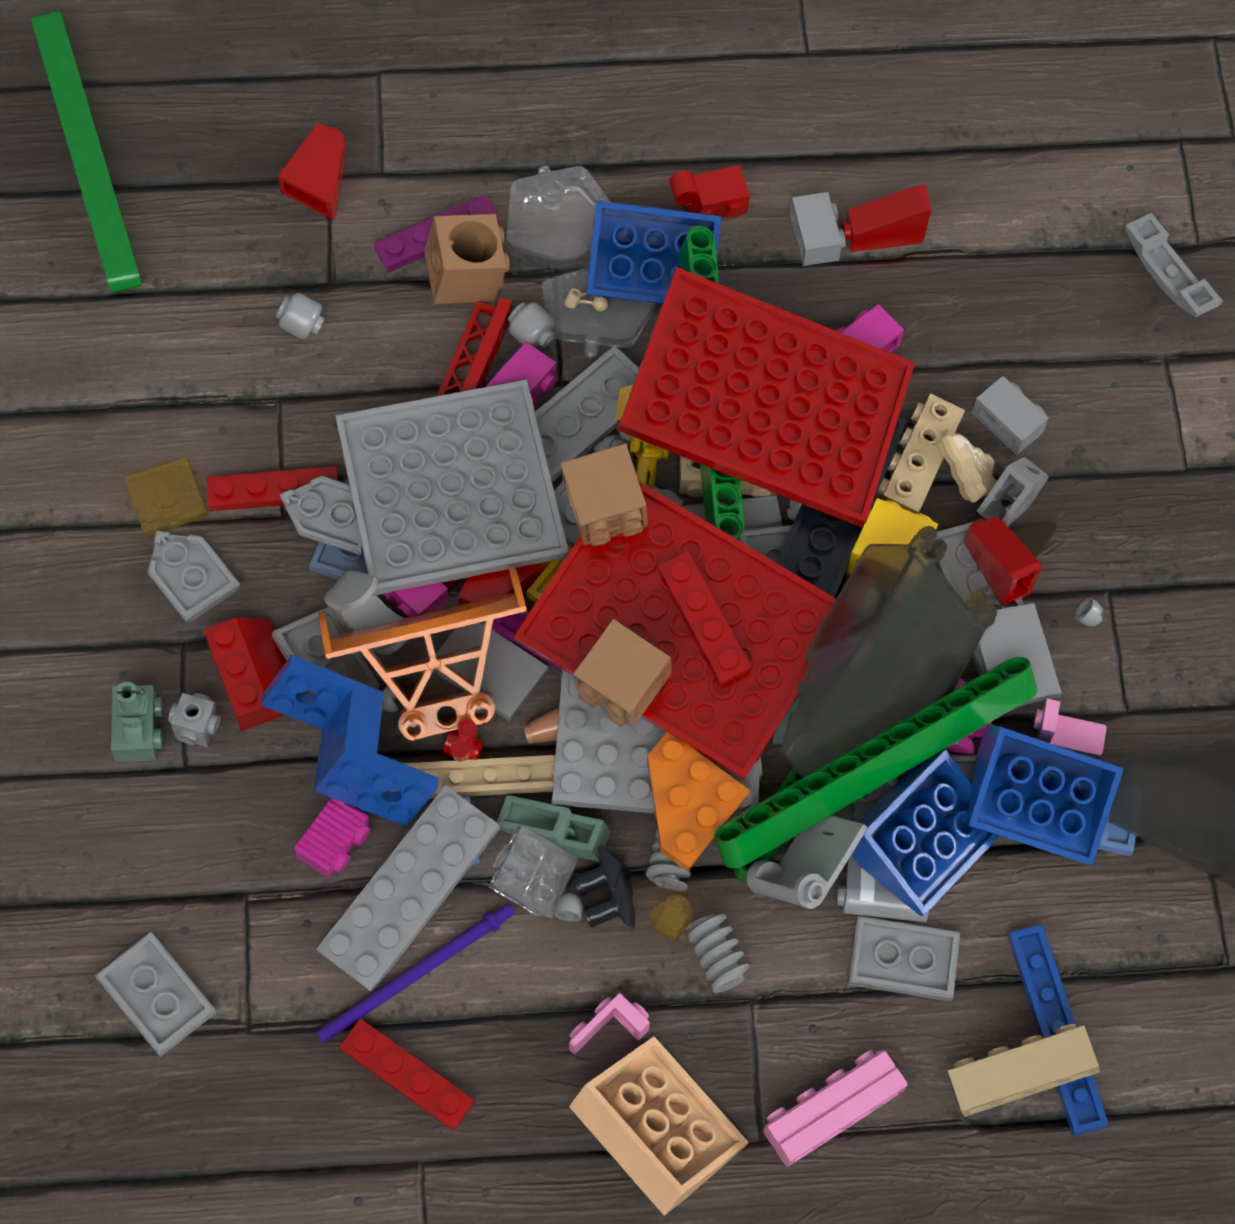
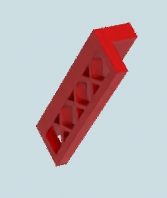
(485, 356)

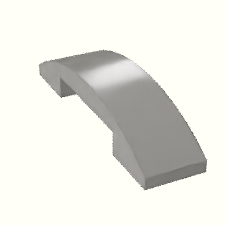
(1168, 269)

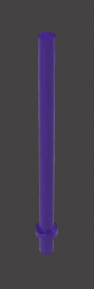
(490, 922)

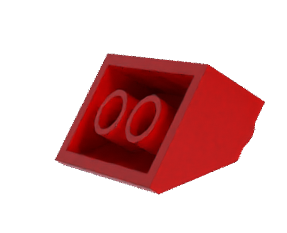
(247, 665)

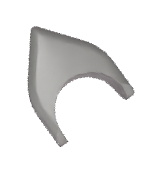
(357, 608)

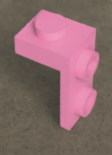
(1068, 732)
(630, 1015)

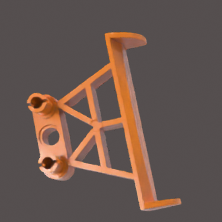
(421, 718)

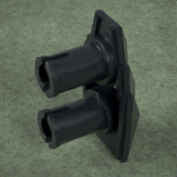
(616, 876)

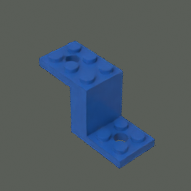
(349, 741)

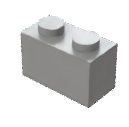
(816, 228)
(1010, 415)

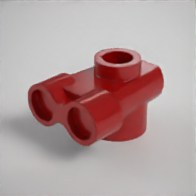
(463, 743)

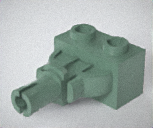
(135, 723)

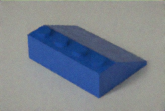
(638, 249)
(1041, 794)
(921, 834)

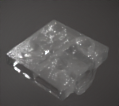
(532, 872)

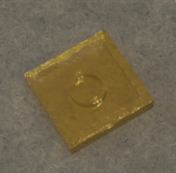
(165, 497)

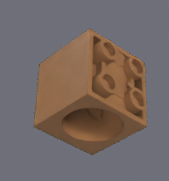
(459, 280)
(605, 495)
(622, 674)

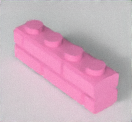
(834, 1107)

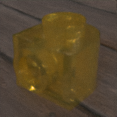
(672, 917)

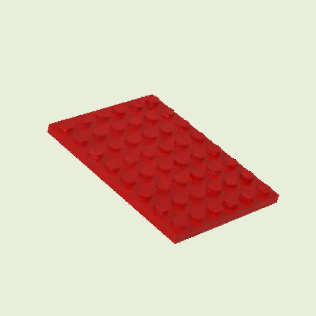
(767, 397)
(763, 603)

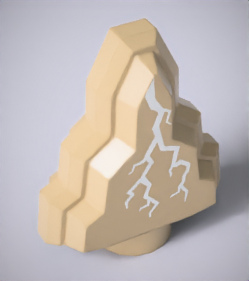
(968, 465)

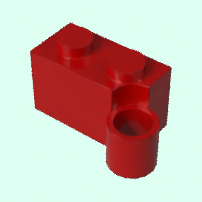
(712, 192)

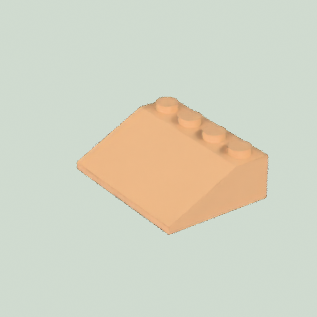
(658, 1124)

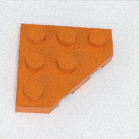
(689, 799)

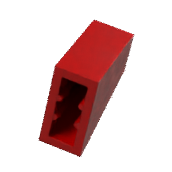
(316, 171)
(889, 221)
(1002, 559)
(498, 583)

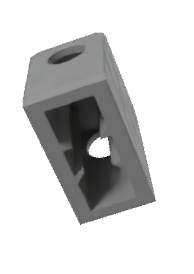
(1017, 484)

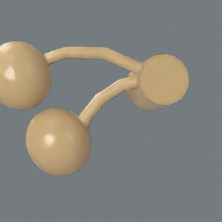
(599, 303)

